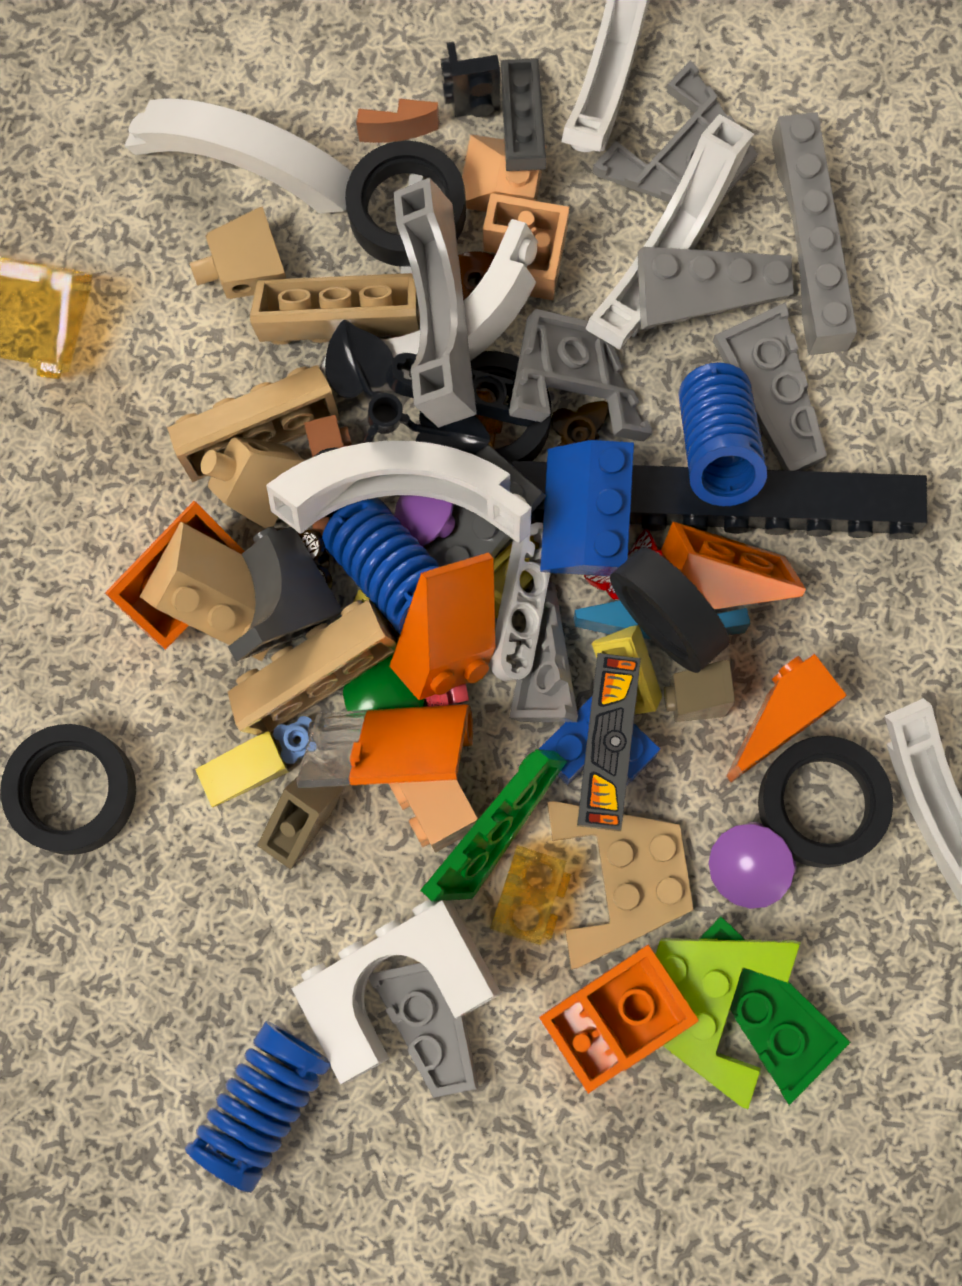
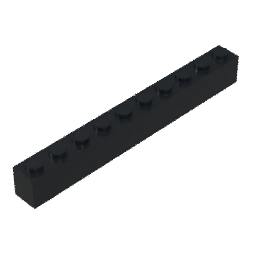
(787, 502)

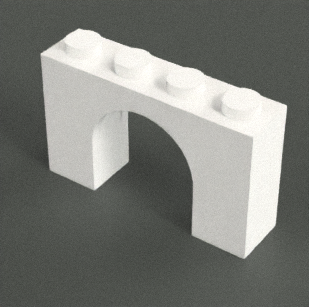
(335, 994)

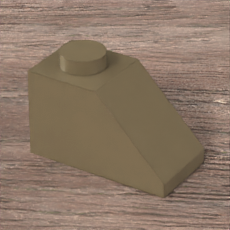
(700, 694)
(297, 821)

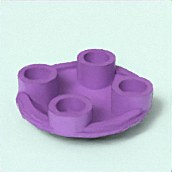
(425, 517)
(751, 865)

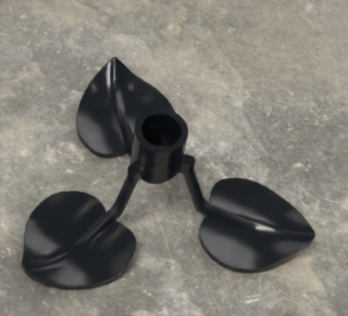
(360, 362)

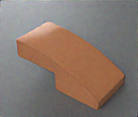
(410, 121)

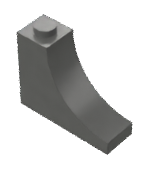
(288, 593)

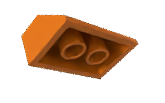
(128, 588)

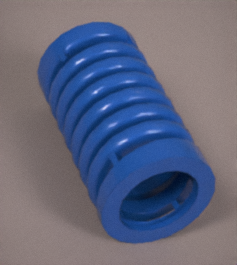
(721, 435)
(378, 556)
(278, 1112)

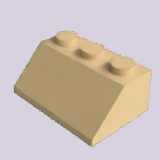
(203, 586)

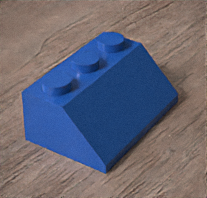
(587, 508)

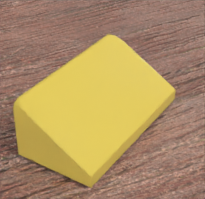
(630, 643)

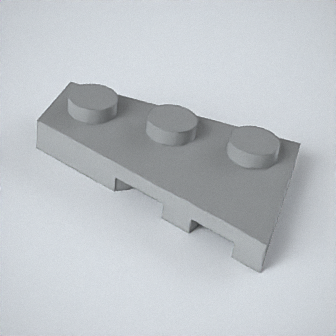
(432, 1033)

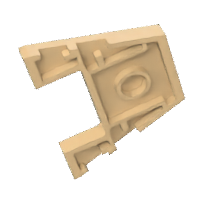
(641, 879)

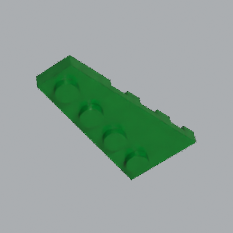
(491, 835)
(781, 1025)

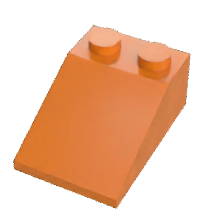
(729, 570)
(448, 628)
(797, 700)

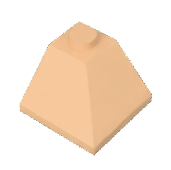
(487, 174)

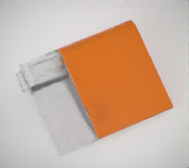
(386, 746)

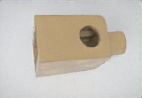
(240, 255)
(244, 471)

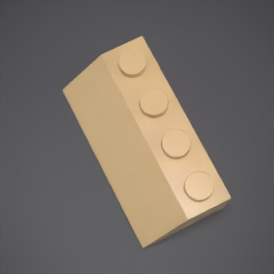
(316, 306)
(267, 414)
(312, 669)

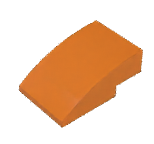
(618, 1019)

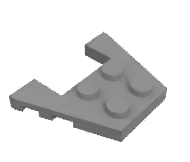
(667, 168)
(569, 358)

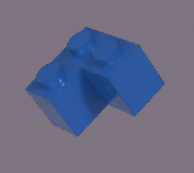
(571, 743)

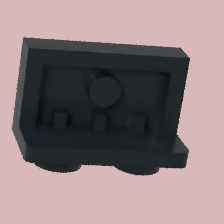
(471, 83)

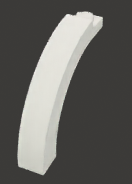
(607, 76)
(244, 142)
(681, 225)
(494, 300)
(397, 468)
(928, 786)

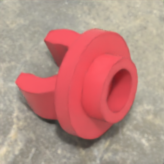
(453, 696)

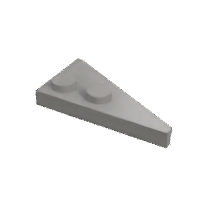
(548, 688)

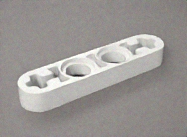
(529, 604)

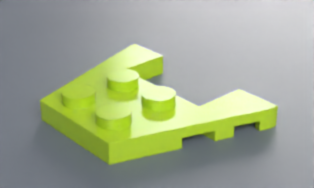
(708, 978)

